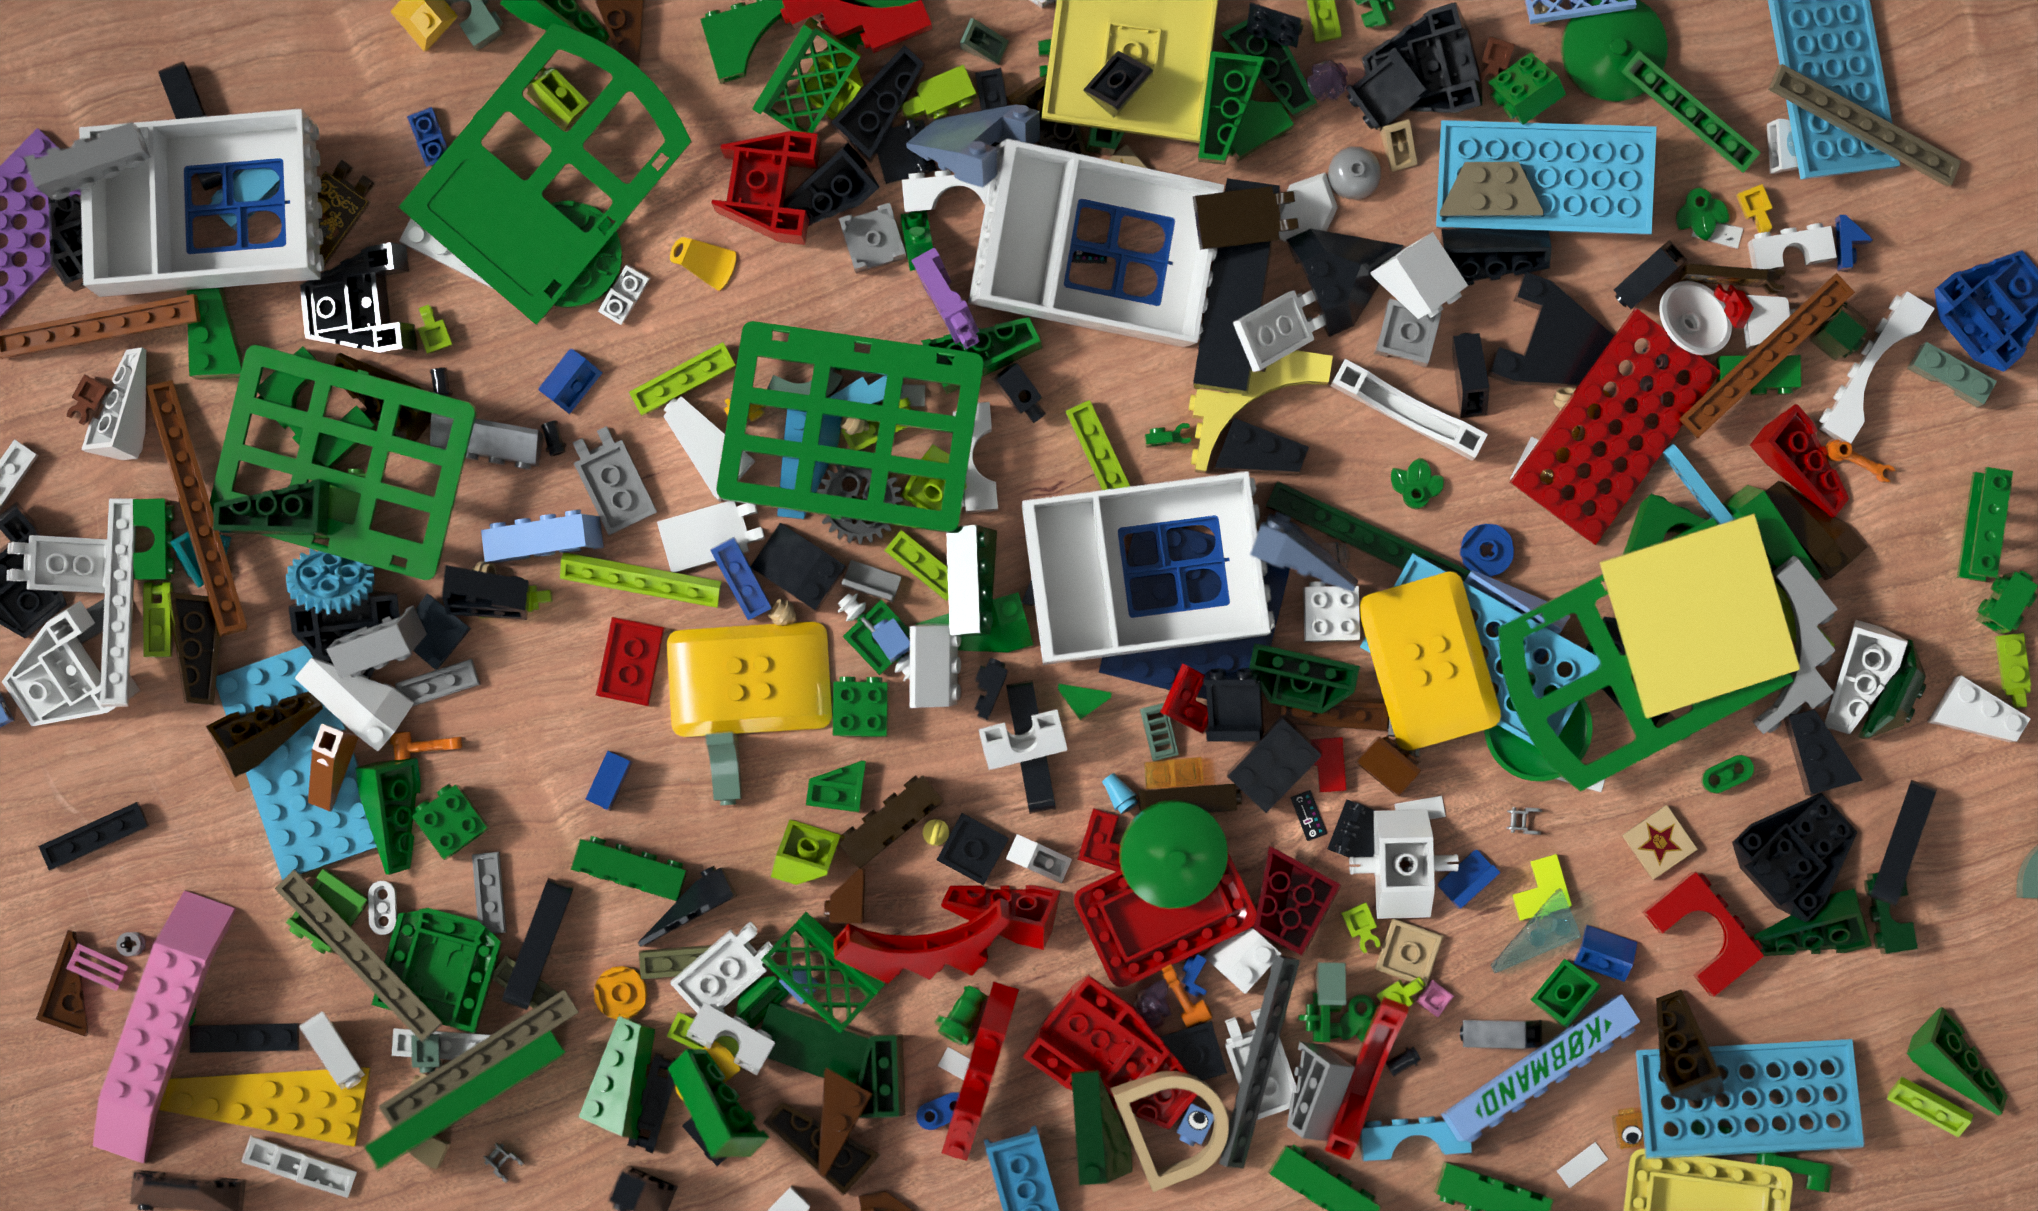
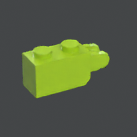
(941, 94)
(557, 97)

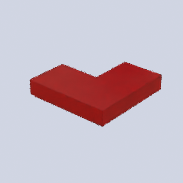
(1182, 702)
(1331, 764)
(1097, 843)

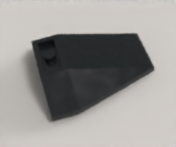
(1796, 854)

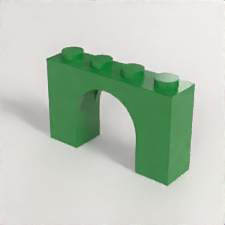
(285, 389)
(1657, 518)

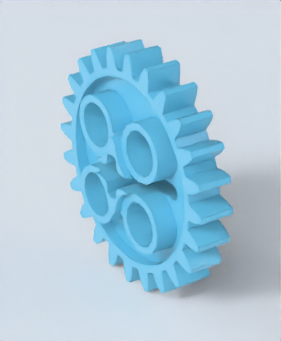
(328, 581)

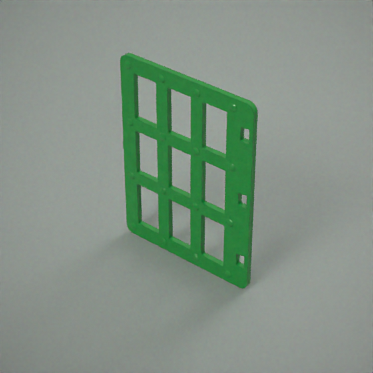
(836, 350)
(350, 540)

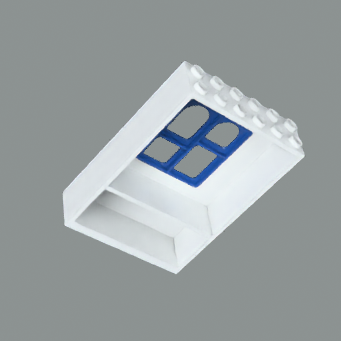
(142, 219)
(1033, 234)
(1085, 577)

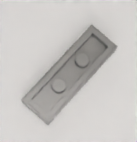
(440, 682)
(489, 891)

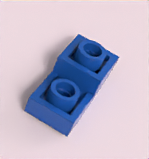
(428, 135)

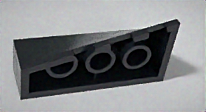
(1496, 252)

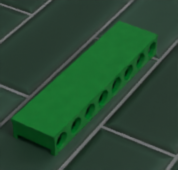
(464, 1100)

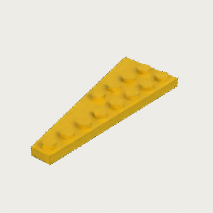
(281, 1102)

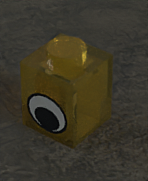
(1628, 1128)

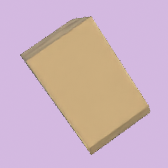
(1399, 145)

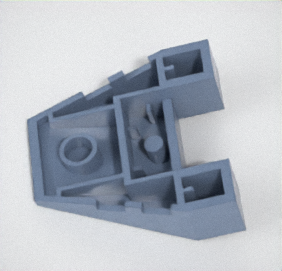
(965, 140)
(1288, 545)

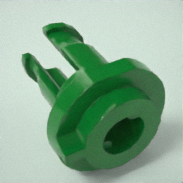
(961, 1017)

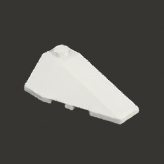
(121, 422)
(1866, 668)
(362, 704)

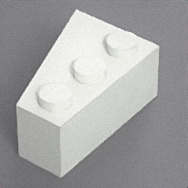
(1978, 711)

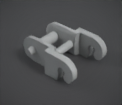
(1514, 816)
(489, 1160)

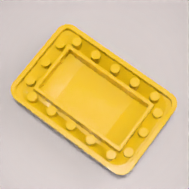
(1429, 661)
(749, 679)

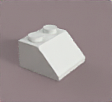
(1243, 958)

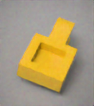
(1756, 204)

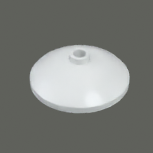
(1695, 318)

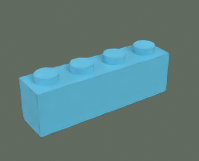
(249, 186)

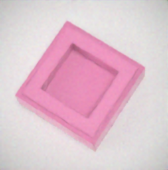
(1434, 998)

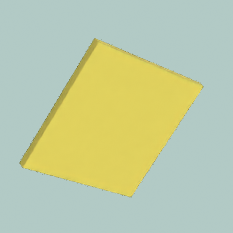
(1162, 34)
(1699, 615)

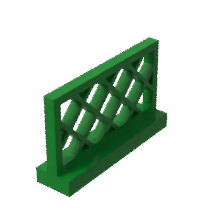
(790, 63)
(822, 943)

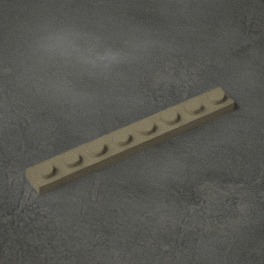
(1864, 125)
(358, 956)
(479, 1058)

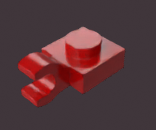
(1737, 307)

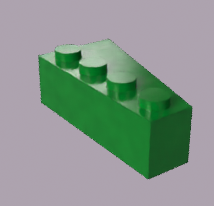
(714, 1106)
(1319, 1185)

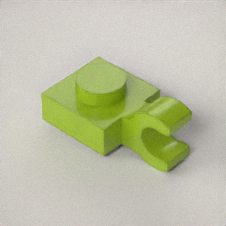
(433, 334)
(1402, 993)

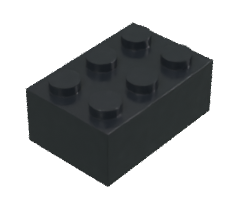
(1274, 763)

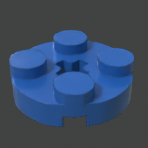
(1502, 548)

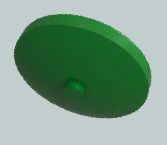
(1600, 43)
(1523, 758)
(1173, 854)

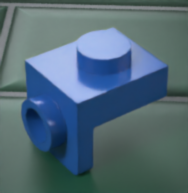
(1192, 968)

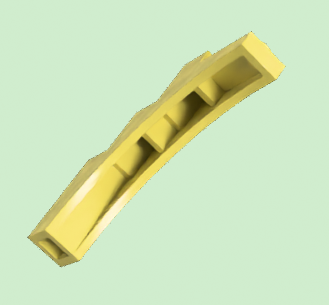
(1220, 407)

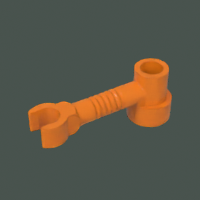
(1834, 454)
(404, 746)
(1193, 1012)

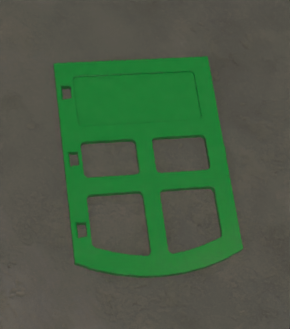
(504, 222)
(1612, 671)

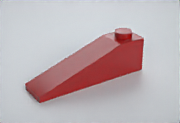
(1796, 454)

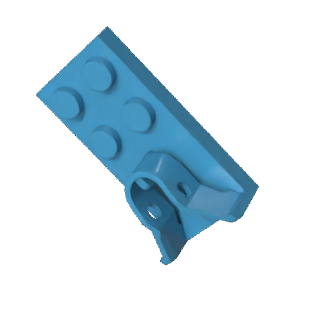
(1021, 1173)

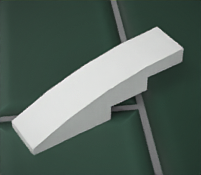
(299, 1166)

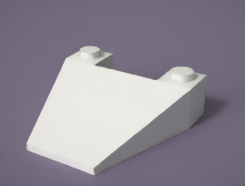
(55, 673)

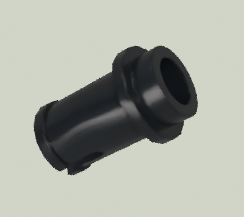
(440, 381)
(553, 438)
(1403, 1061)

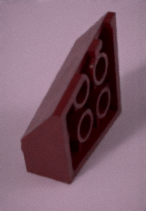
(1292, 901)

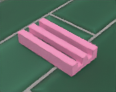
(118, 976)

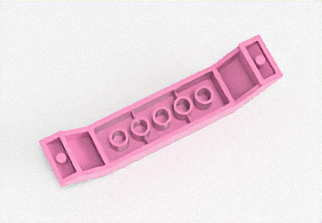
(158, 1025)

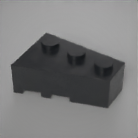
(1258, 450)
(484, 594)
(1817, 754)
(641, 1192)

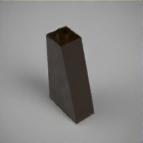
(1209, 797)

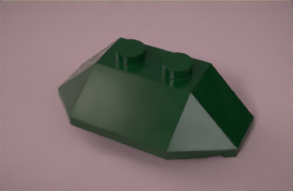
(1303, 679)
(1896, 700)

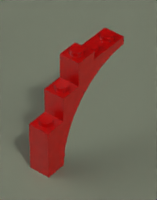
(880, 25)
(925, 954)
(980, 1071)

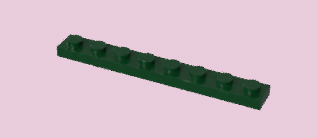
(1352, 530)

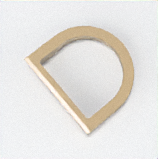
(1190, 1167)

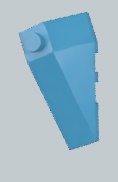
(794, 432)

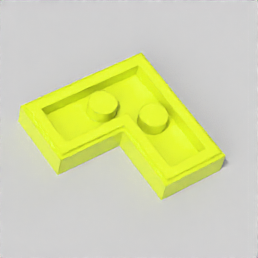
(1548, 879)

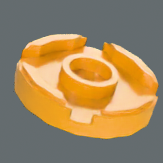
(620, 992)

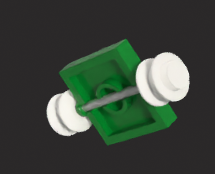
(861, 638)

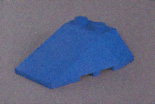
(1992, 309)

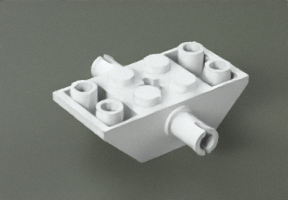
(1407, 836)

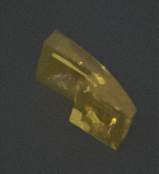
(1173, 773)

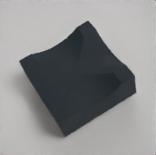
(442, 631)

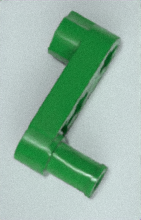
(1817, 1174)

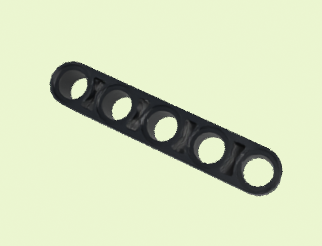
(186, 104)
(1034, 771)
(1903, 842)
(537, 943)

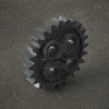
(845, 525)

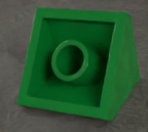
(1565, 993)

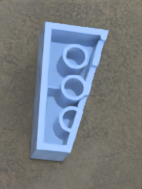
(541, 537)

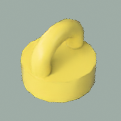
(936, 832)

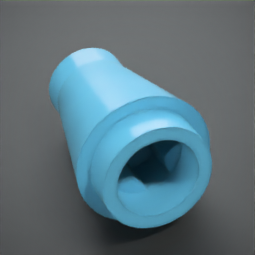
(1120, 794)

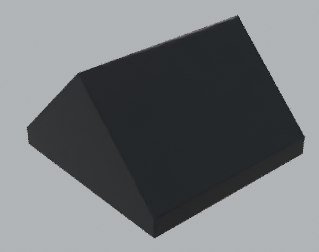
(1117, 82)

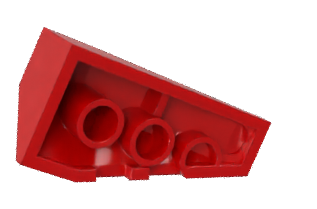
(1030, 909)

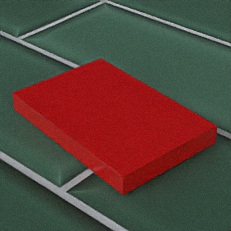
(630, 661)

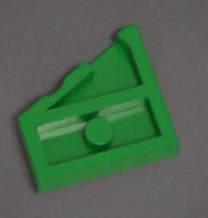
(838, 789)

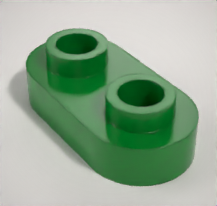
(1727, 776)

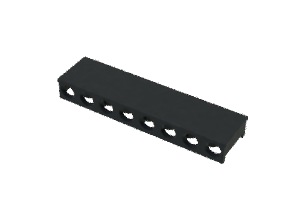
(1233, 293)

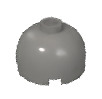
(1354, 173)

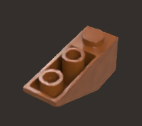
(329, 764)

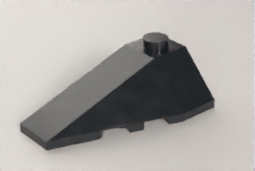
(699, 899)

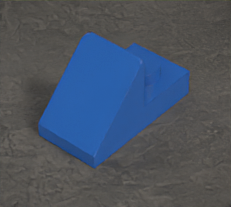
(1847, 235)

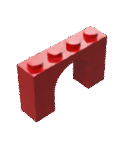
(1737, 950)

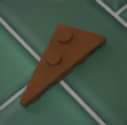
(624, 25)
(64, 996)

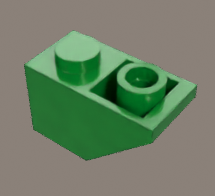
(916, 234)

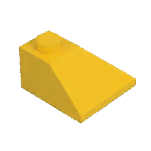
(424, 19)

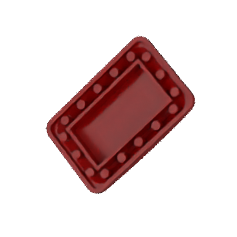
(1143, 938)

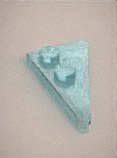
(1546, 930)

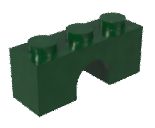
(1890, 935)

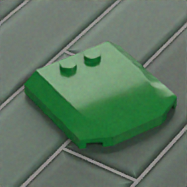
(444, 963)

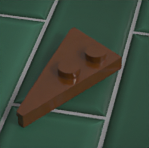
(841, 1109)

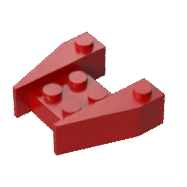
(760, 183)

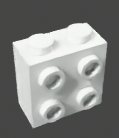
(1330, 613)

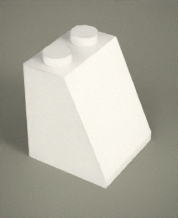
(1422, 277)

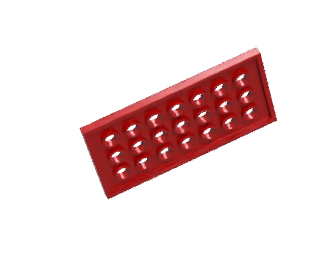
(1653, 439)

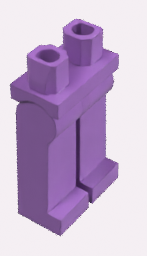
(947, 302)

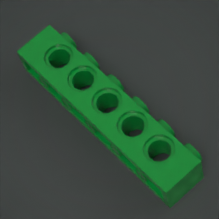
(1688, 110)

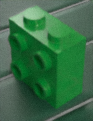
(1526, 89)
(2007, 602)
(860, 707)
(450, 821)

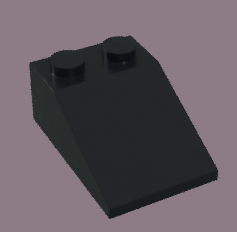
(798, 567)

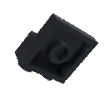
(990, 681)

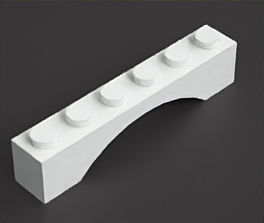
(1408, 411)
(1847, 413)

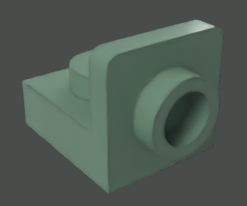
(427, 1054)

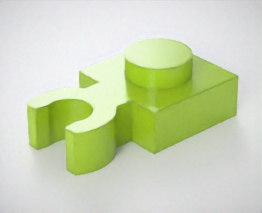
(1360, 922)

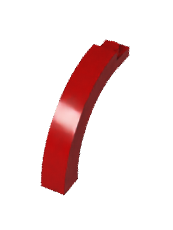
(1364, 1079)

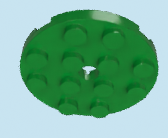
(601, 271)

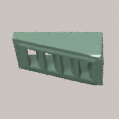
(1149, 734)

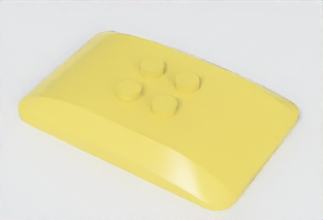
(1704, 1185)

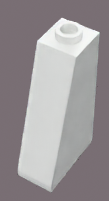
(700, 441)

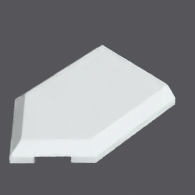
(1312, 205)

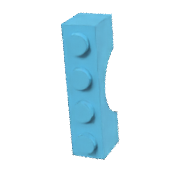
(1380, 1140)

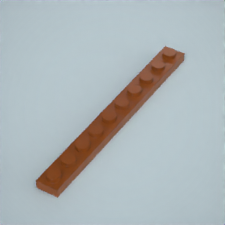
(196, 508)

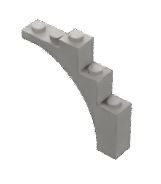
(1809, 608)

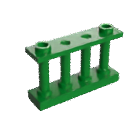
(1985, 524)

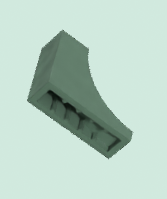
(725, 767)

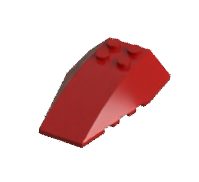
(1106, 1034)

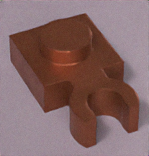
(1496, 56)
(89, 395)

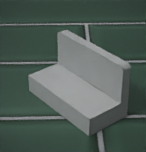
(871, 581)

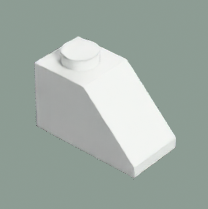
(1039, 858)

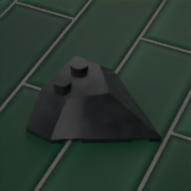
(66, 241)
(1340, 272)
(321, 629)

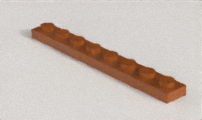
(99, 326)
(1766, 355)

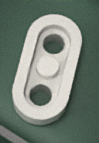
(380, 907)

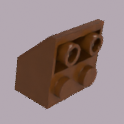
(1389, 765)

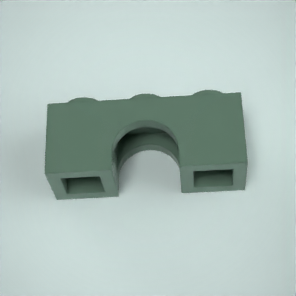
(481, 25)
(1942, 367)

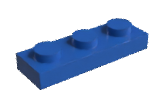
(741, 578)

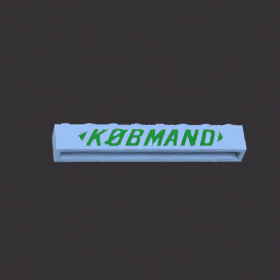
(1540, 1068)

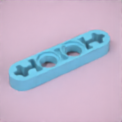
(1696, 484)

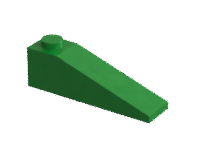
(1008, 630)

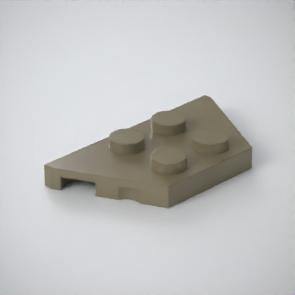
(1491, 191)

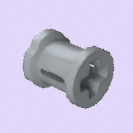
(134, 936)

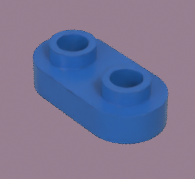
(940, 1108)

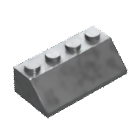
(493, 440)

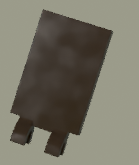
(1241, 217)

